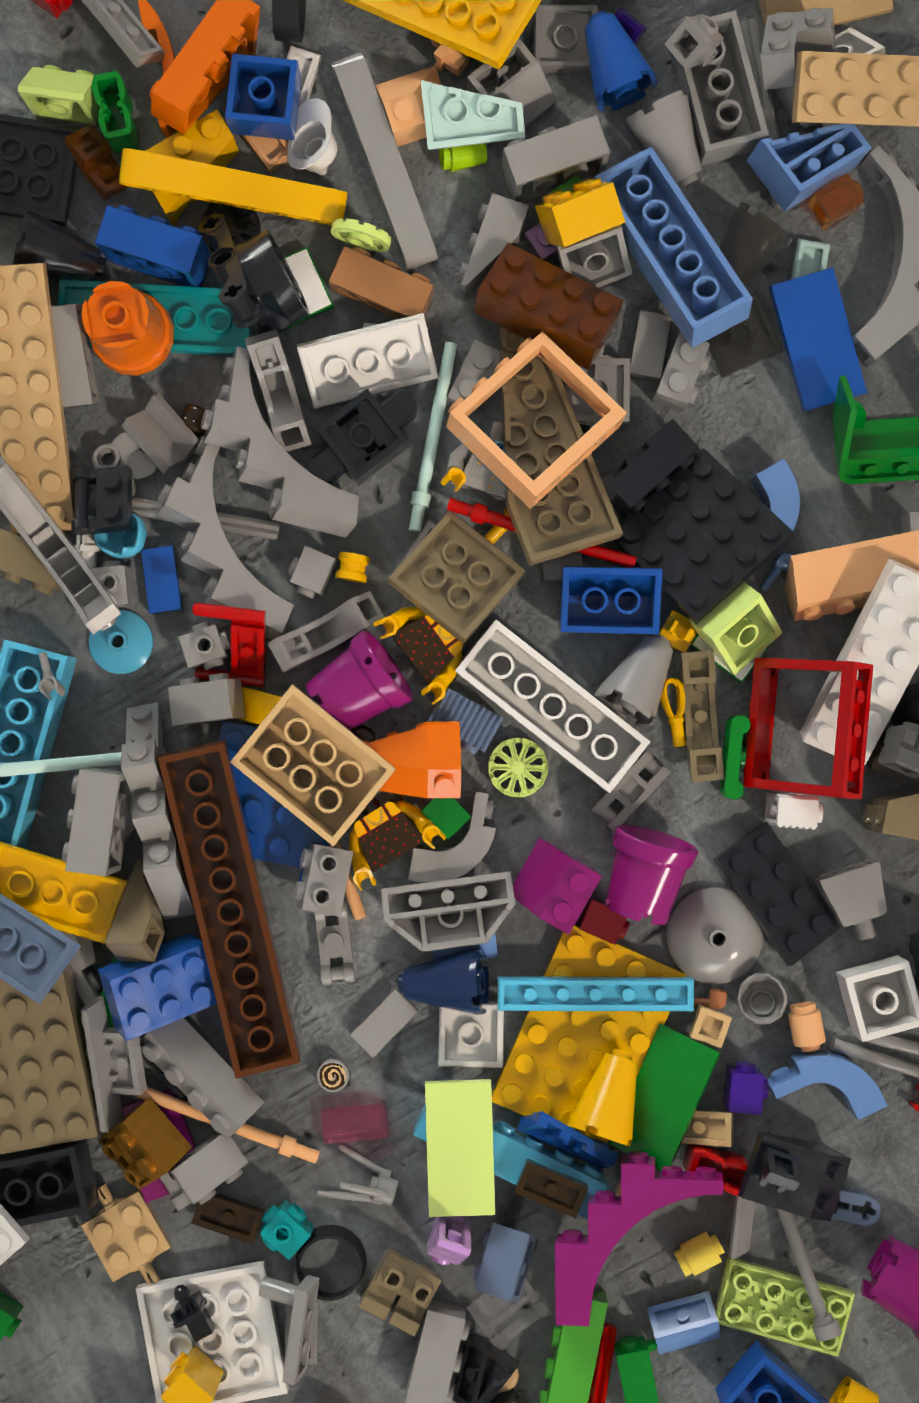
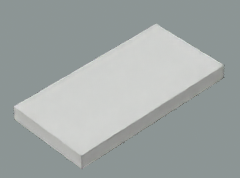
(369, 358)

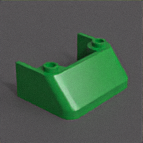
(872, 448)

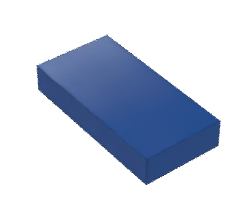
(161, 579)

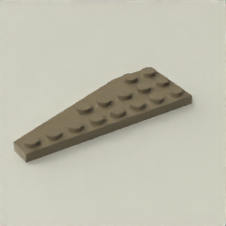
(536, 432)

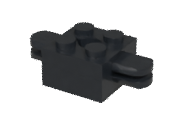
(363, 437)

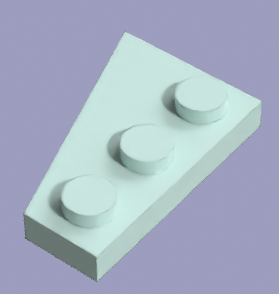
(468, 118)

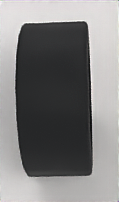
(288, 20)

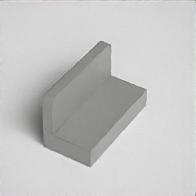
(161, 434)

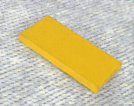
(63, 899)

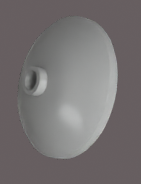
(692, 932)

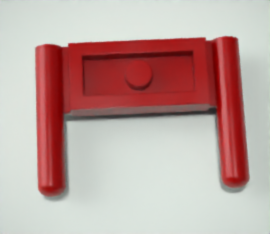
(247, 643)

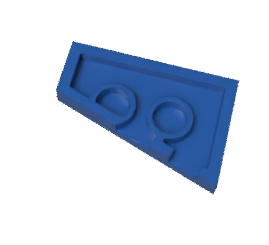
(567, 1139)

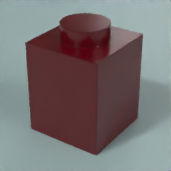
(602, 922)

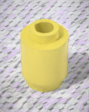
(699, 1254)

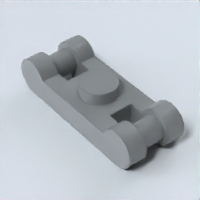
(631, 790)
(335, 942)

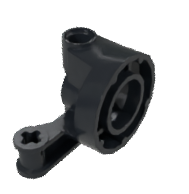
(253, 278)

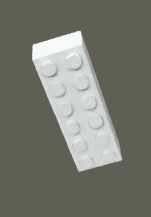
(882, 636)
(552, 706)

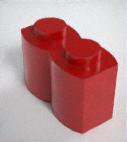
(730, 1163)

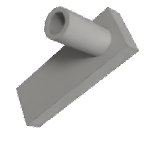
(303, 1300)

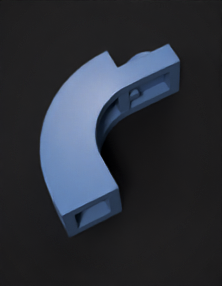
(779, 492)
(828, 1067)

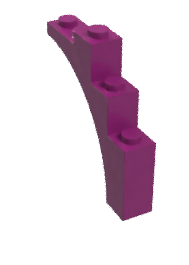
(609, 1218)

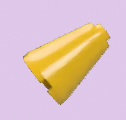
(609, 1100)

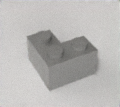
(791, 33)

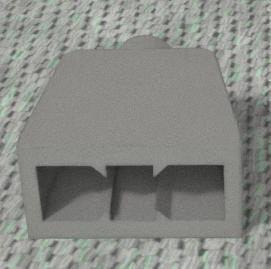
(854, 896)

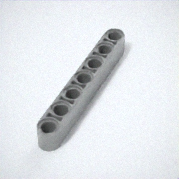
(384, 161)

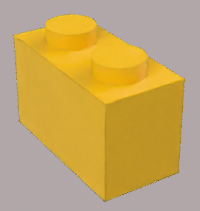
(192, 1378)

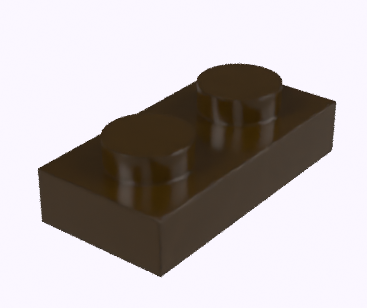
(551, 1188)
(229, 1217)

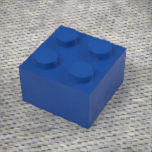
(263, 96)

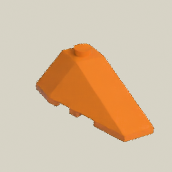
(424, 760)

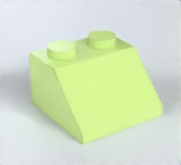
(60, 95)
(738, 628)

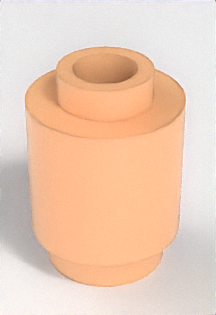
(806, 1026)

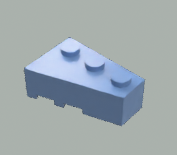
(807, 162)

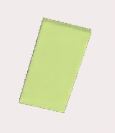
(460, 1148)
(777, 1305)

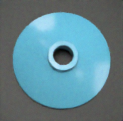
(133, 652)

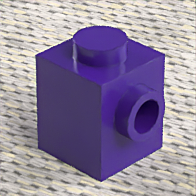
(745, 1088)

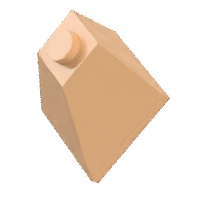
(404, 104)

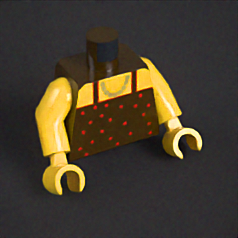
(427, 647)
(386, 835)

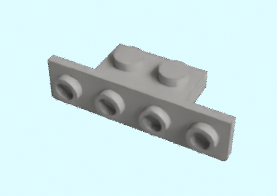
(113, 1062)

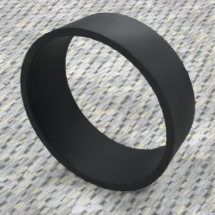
(342, 1234)

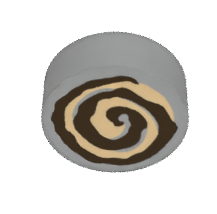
(333, 1074)

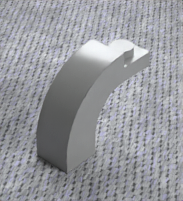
(278, 390)
(326, 632)
(457, 860)

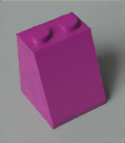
(555, 885)

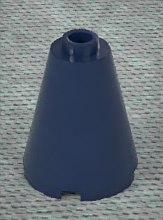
(449, 982)

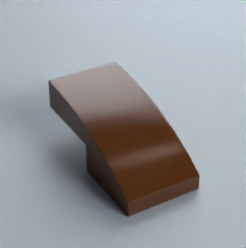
(95, 161)

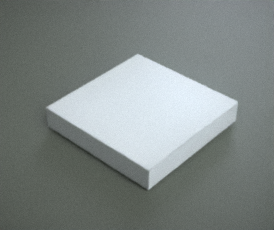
(471, 1038)

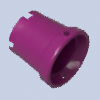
(360, 683)
(647, 872)
(895, 1281)

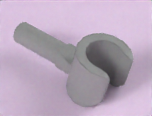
(48, 682)

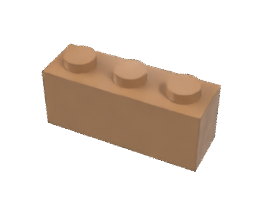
(380, 284)

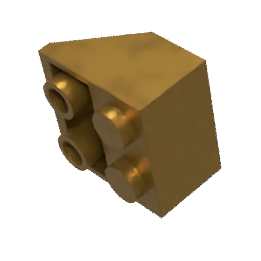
(144, 1144)

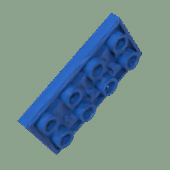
(816, 337)

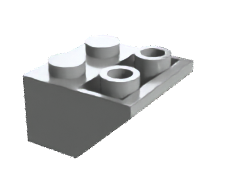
(517, 80)

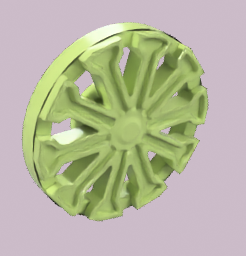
(360, 235)
(517, 767)

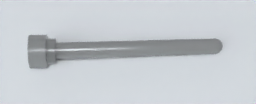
(824, 1326)

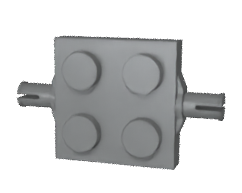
(614, 378)

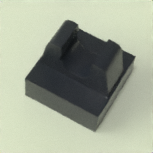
(779, 1170)

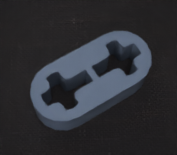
(851, 1214)

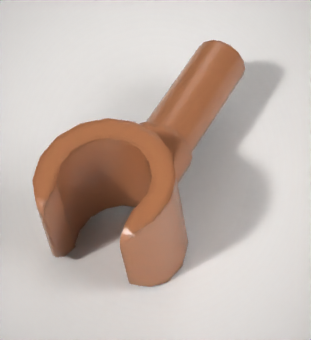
(716, 999)

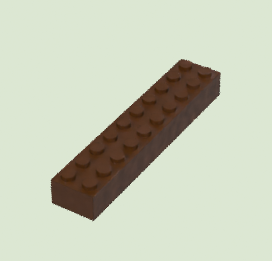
(230, 908)

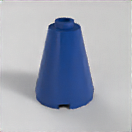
(615, 63)

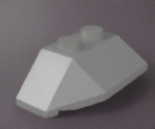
(450, 910)

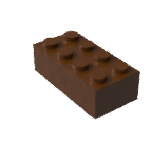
(539, 297)

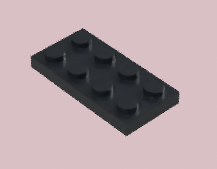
(777, 893)

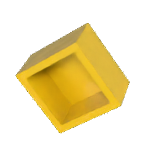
(580, 212)

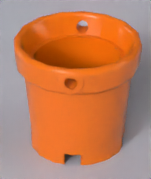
(127, 328)

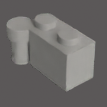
(204, 1170)

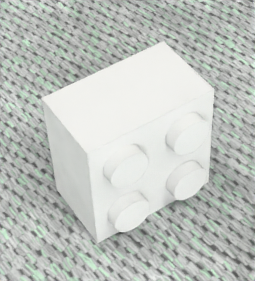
(880, 998)

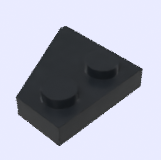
(482, 1371)

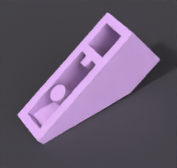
(450, 1240)

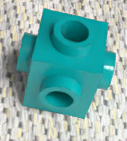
(285, 1228)

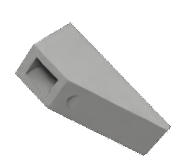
(501, 224)

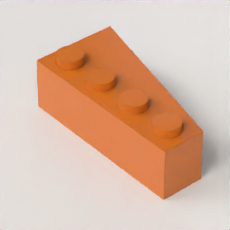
(205, 63)

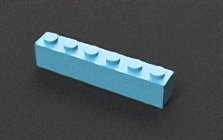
(512, 1150)

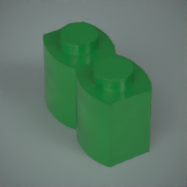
(115, 111)

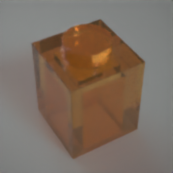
(837, 201)

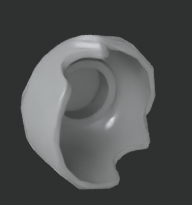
(762, 998)

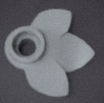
(125, 453)

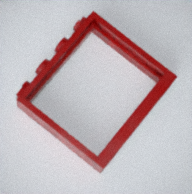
(850, 731)

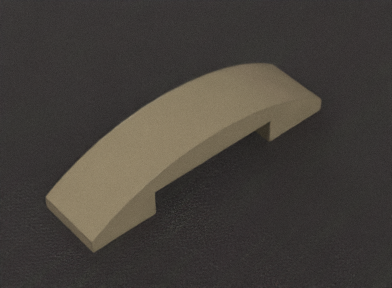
(700, 716)

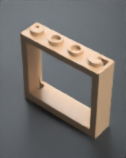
(526, 489)

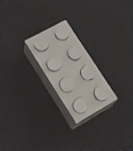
(724, 97)

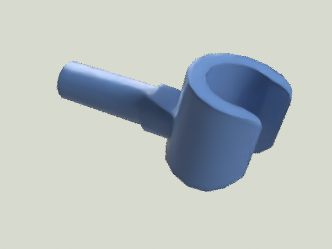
(781, 563)

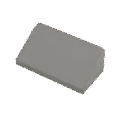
(739, 1226)

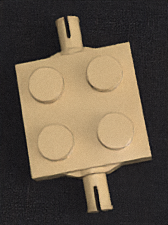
(126, 1235)

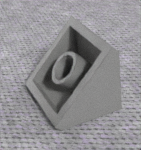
(597, 258)

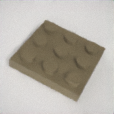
(456, 576)

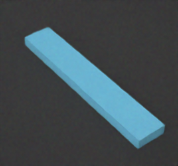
(594, 993)

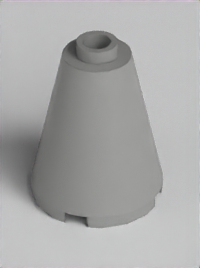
(671, 133)
(638, 681)

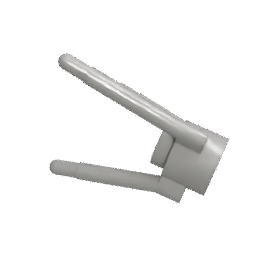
(379, 1191)

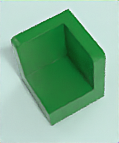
(446, 815)

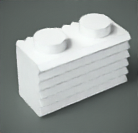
(792, 810)

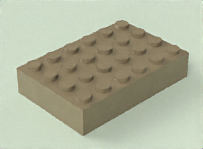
(44, 1069)

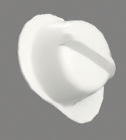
(314, 141)

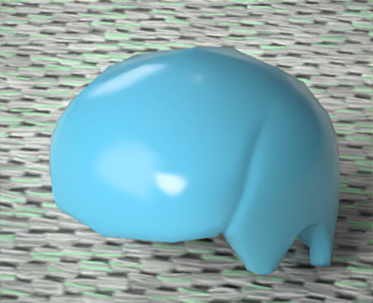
(123, 543)

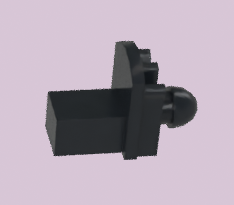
(192, 1313)

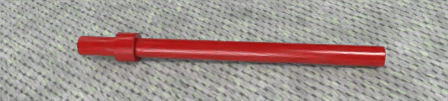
(480, 513)

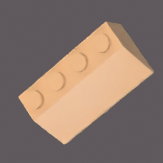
(843, 575)

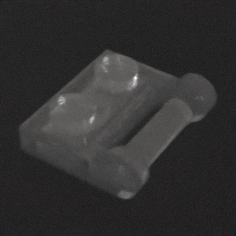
(491, 1310)

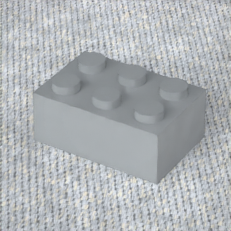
(553, 157)
(97, 822)

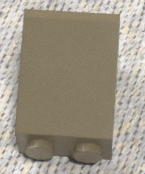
(894, 814)

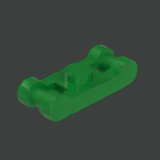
(733, 756)

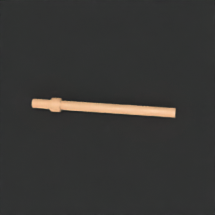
(285, 1145)

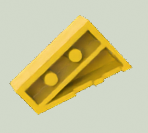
(205, 142)

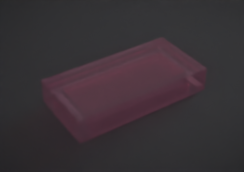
(354, 1123)

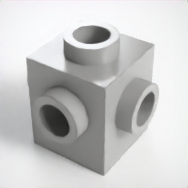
(694, 40)
(194, 646)

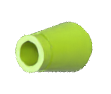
(462, 157)

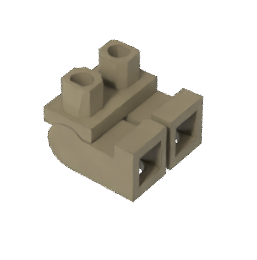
(409, 1280)

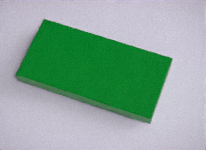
(668, 1093)

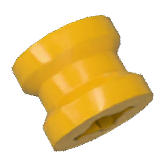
(352, 567)

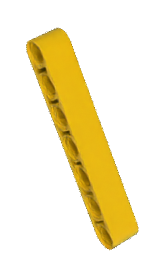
(231, 187)

